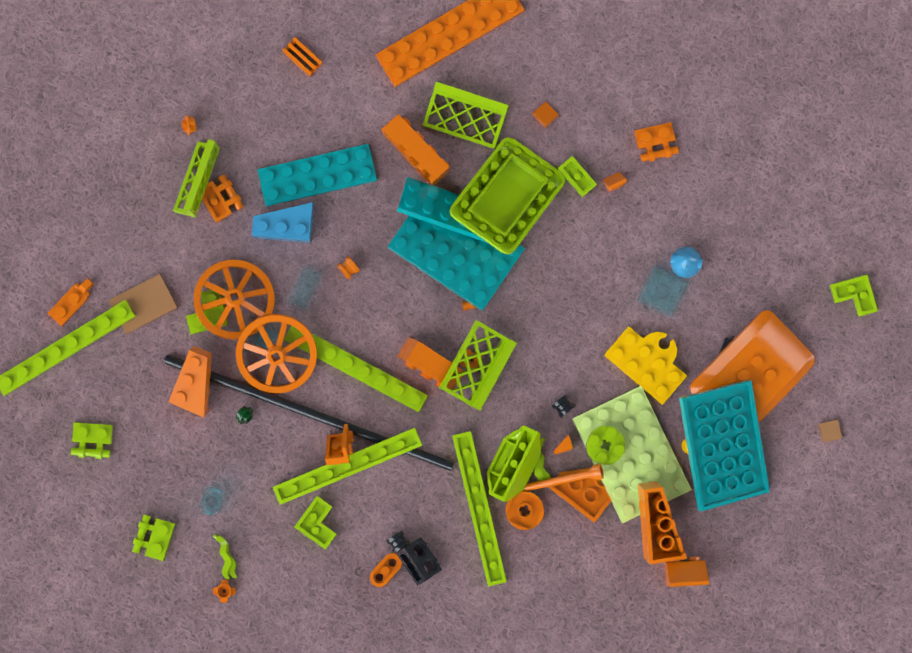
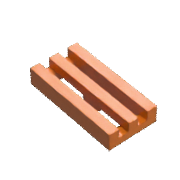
(290, 45)

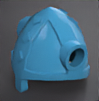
(686, 262)

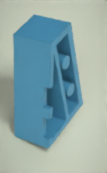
(285, 224)

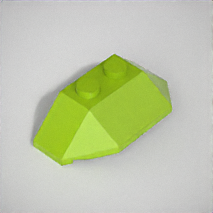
(513, 463)

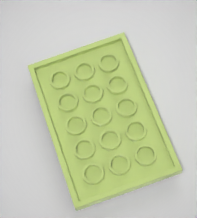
(646, 453)

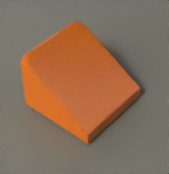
(545, 114)
(614, 181)
(565, 445)

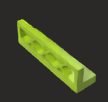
(199, 181)

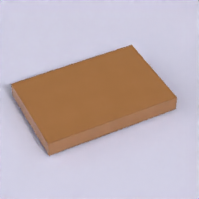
(148, 301)

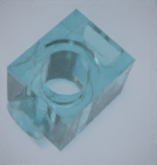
(218, 494)

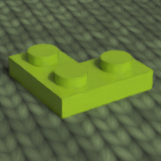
(858, 290)
(211, 314)
(312, 526)

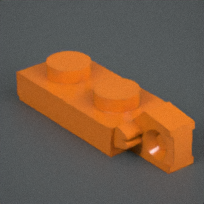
(71, 302)

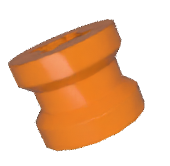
(348, 268)

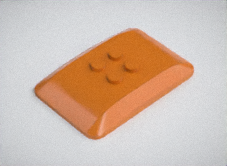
(766, 356)

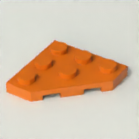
(584, 495)

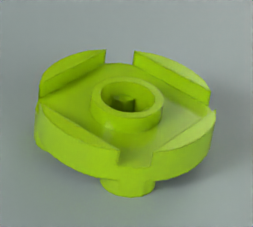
(594, 443)

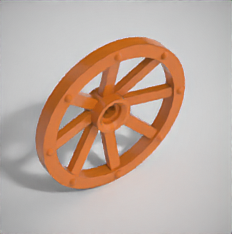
(236, 304)
(276, 348)

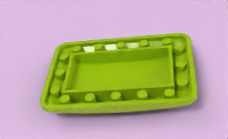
(507, 195)

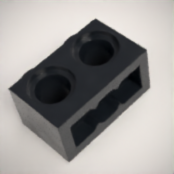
(416, 563)

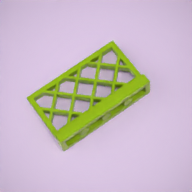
(471, 99)
(492, 369)

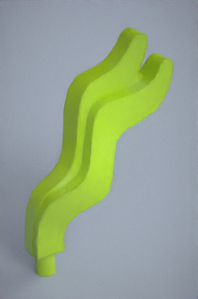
(539, 471)
(230, 564)

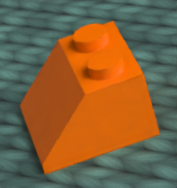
(686, 572)

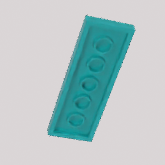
(317, 175)
(431, 205)

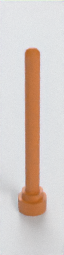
(595, 472)

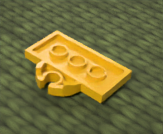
(647, 362)

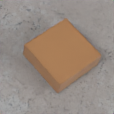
(830, 431)

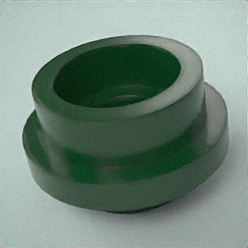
(244, 415)

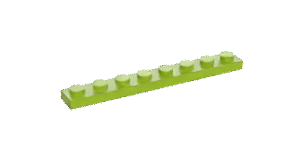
(66, 347)
(362, 371)
(358, 462)
(479, 508)

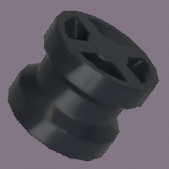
(563, 406)
(398, 541)

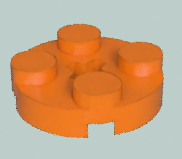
(530, 520)

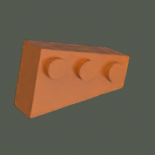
(427, 362)
(192, 385)

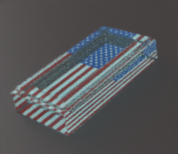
(304, 288)

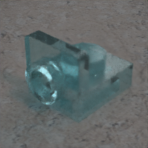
(258, 340)

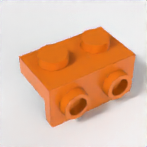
(339, 447)

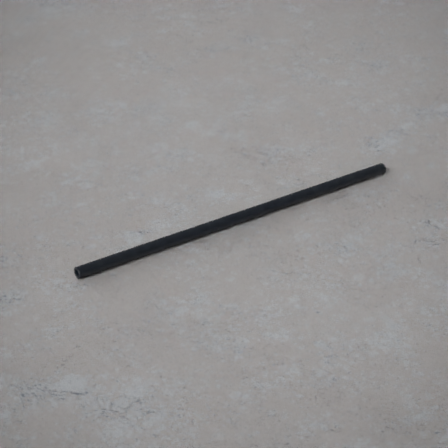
(311, 413)

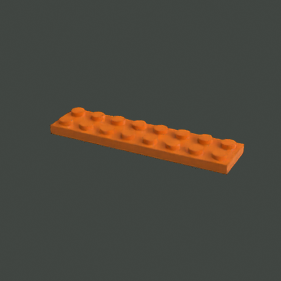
(445, 37)

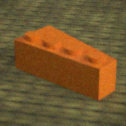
(416, 150)
(658, 527)

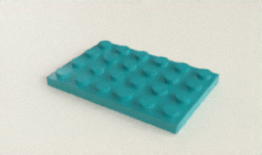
(454, 260)
(724, 445)

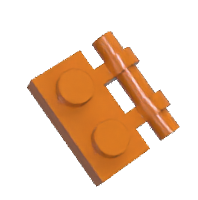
(654, 136)
(215, 202)

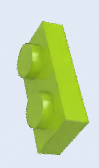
(577, 176)

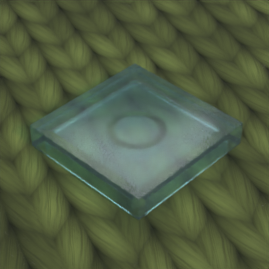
(662, 291)

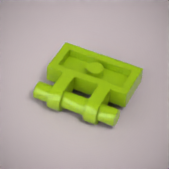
(91, 433)
(159, 538)

